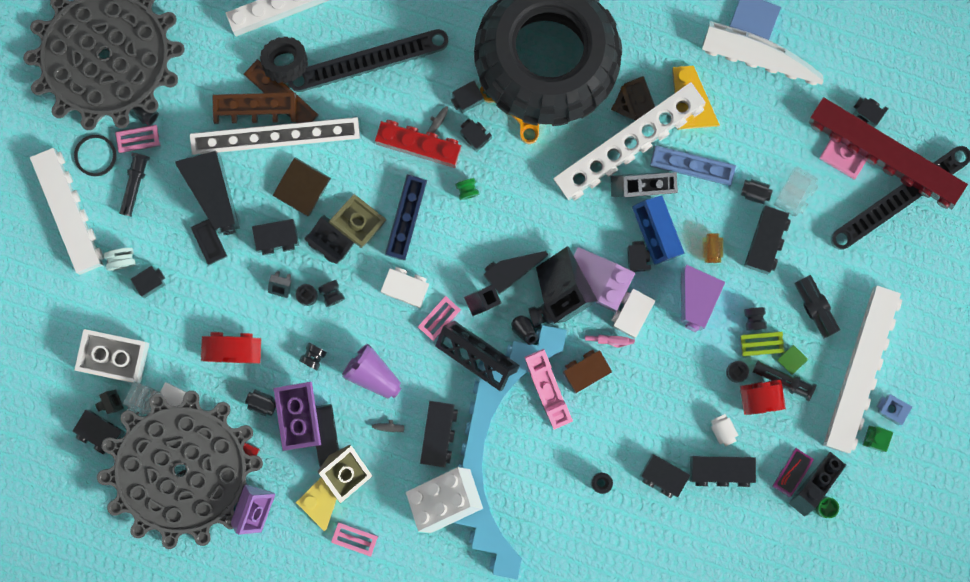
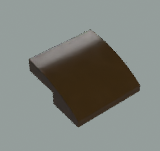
(301, 186)

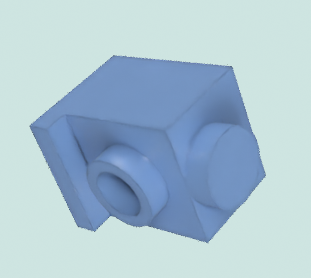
(901, 409)

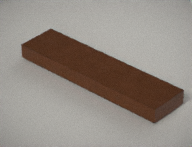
(257, 77)

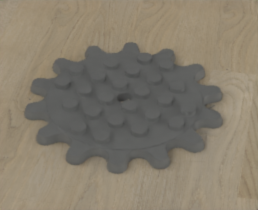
(107, 85)
(147, 462)

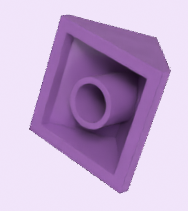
(252, 510)

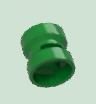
(830, 509)

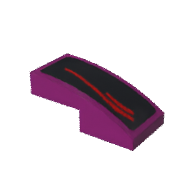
(793, 472)

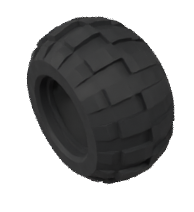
(547, 98)

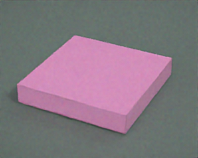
(842, 159)

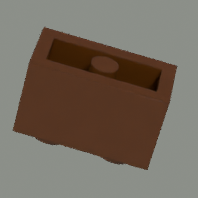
(586, 371)

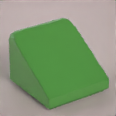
(792, 359)

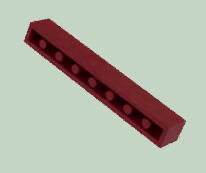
(887, 153)

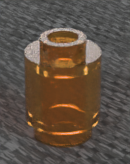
(712, 248)

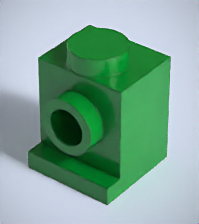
(877, 438)

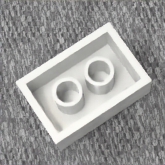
(111, 356)
(444, 500)

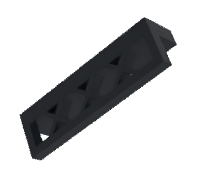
(476, 349)

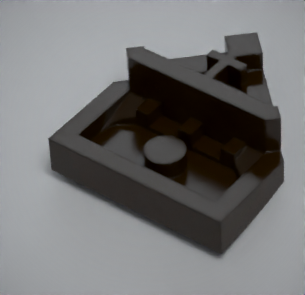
(634, 99)

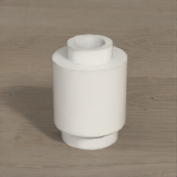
(724, 430)

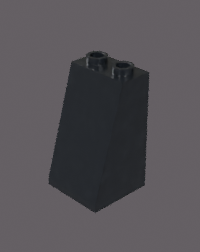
(210, 186)

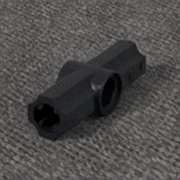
(817, 306)

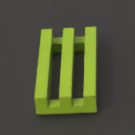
(780, 342)

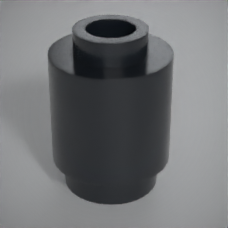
(756, 191)
(260, 403)
(608, 483)

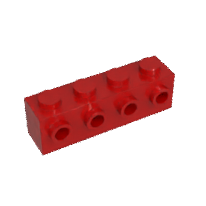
(421, 145)

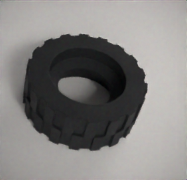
(288, 72)

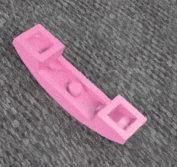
(547, 389)

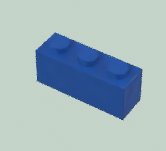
(658, 229)

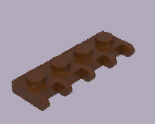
(254, 105)

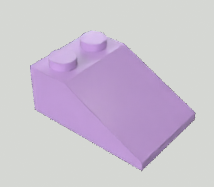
(605, 278)

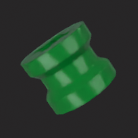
(467, 189)

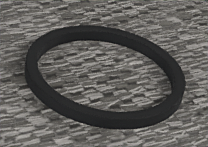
(90, 137)

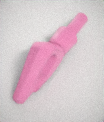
(615, 341)

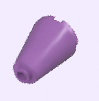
(372, 373)

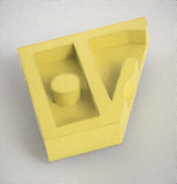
(318, 503)

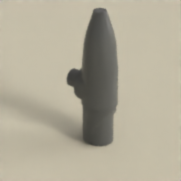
(438, 120)
(388, 427)

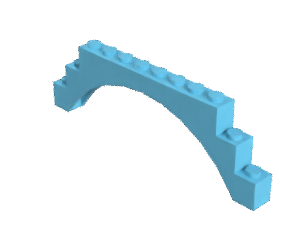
(487, 534)

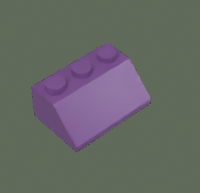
(297, 416)

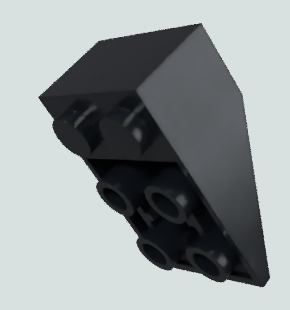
(564, 286)

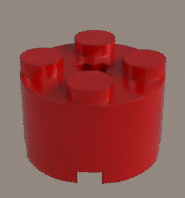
(762, 397)

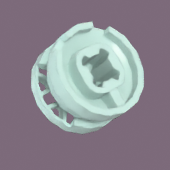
(119, 259)

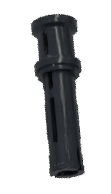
(135, 174)
(796, 382)

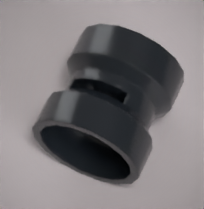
(306, 295)
(334, 297)
(536, 317)
(755, 318)
(314, 351)
(734, 370)

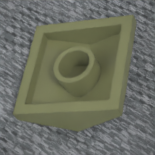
(357, 221)
(344, 472)

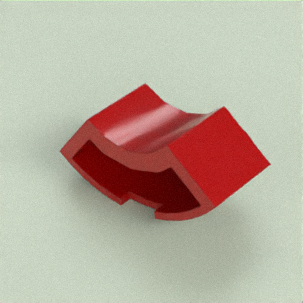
(231, 349)

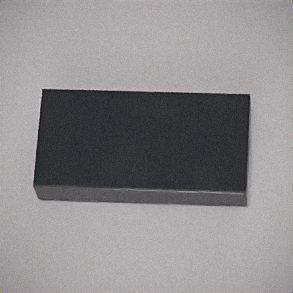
(209, 242)

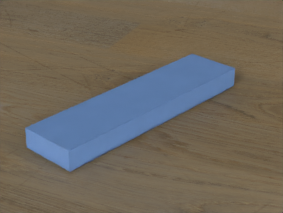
(693, 165)

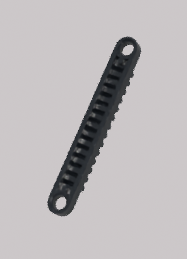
(370, 60)
(892, 203)

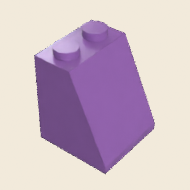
(698, 297)

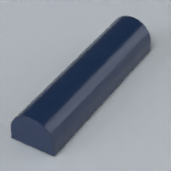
(405, 217)

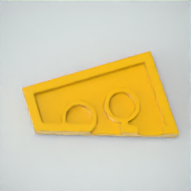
(683, 76)

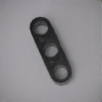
(327, 432)

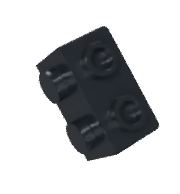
(329, 241)

